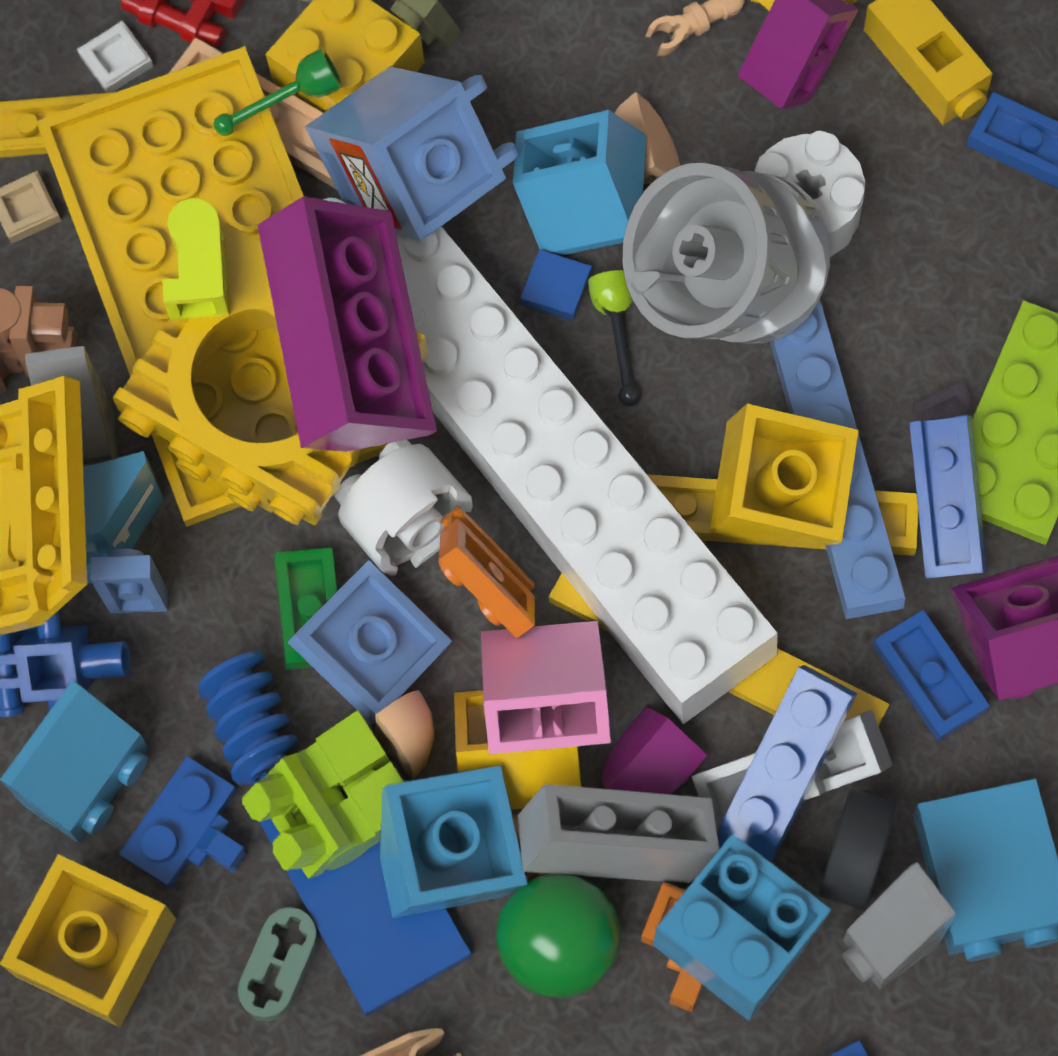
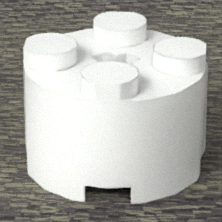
(826, 174)
(399, 505)

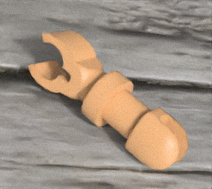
(695, 19)

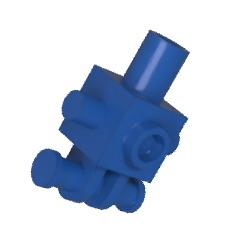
(50, 660)

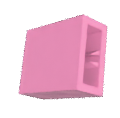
(544, 688)

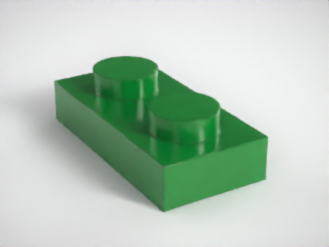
(303, 586)

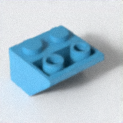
(579, 180)
(740, 927)

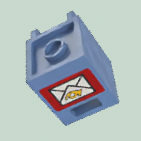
(410, 148)

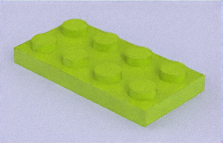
(1019, 429)

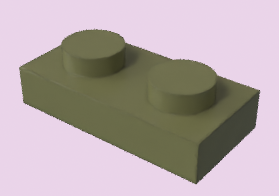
(428, 19)

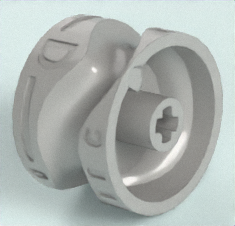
(725, 254)

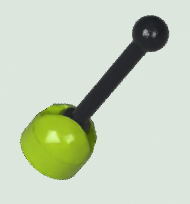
(612, 298)

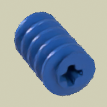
(245, 717)

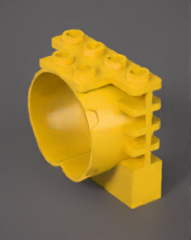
(162, 401)

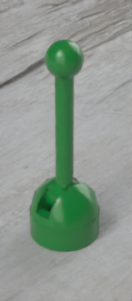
(314, 77)

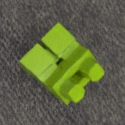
(307, 804)

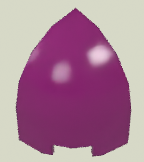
(651, 757)

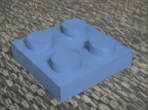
(370, 641)

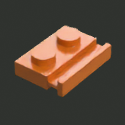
(480, 565)

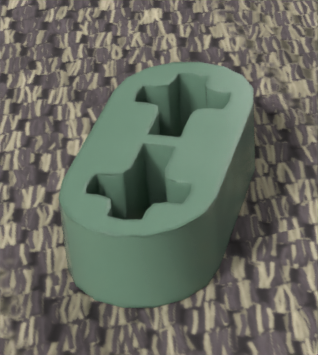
(265, 958)

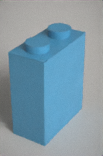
(993, 867)

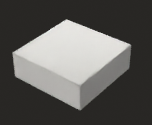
(115, 57)

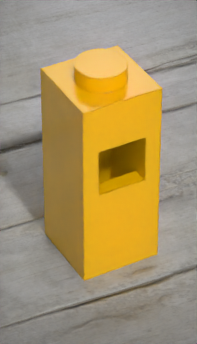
(930, 56)

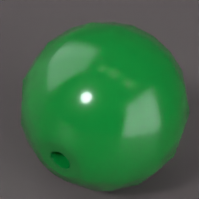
(558, 935)

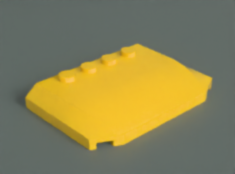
(41, 503)

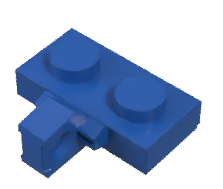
(185, 826)

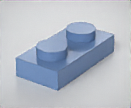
(129, 582)

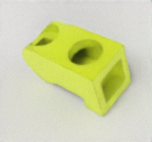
(200, 247)

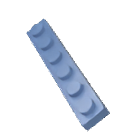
(815, 390)

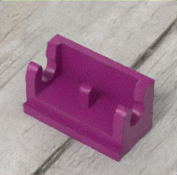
(796, 49)

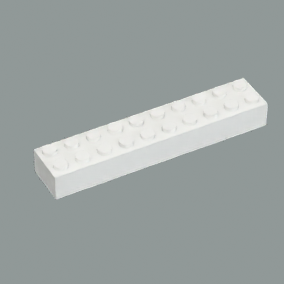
(579, 488)

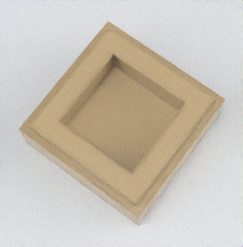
(26, 207)

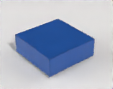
(556, 285)

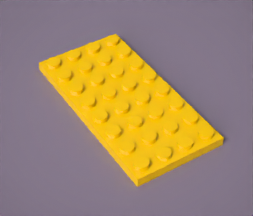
(121, 174)

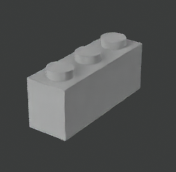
(617, 834)

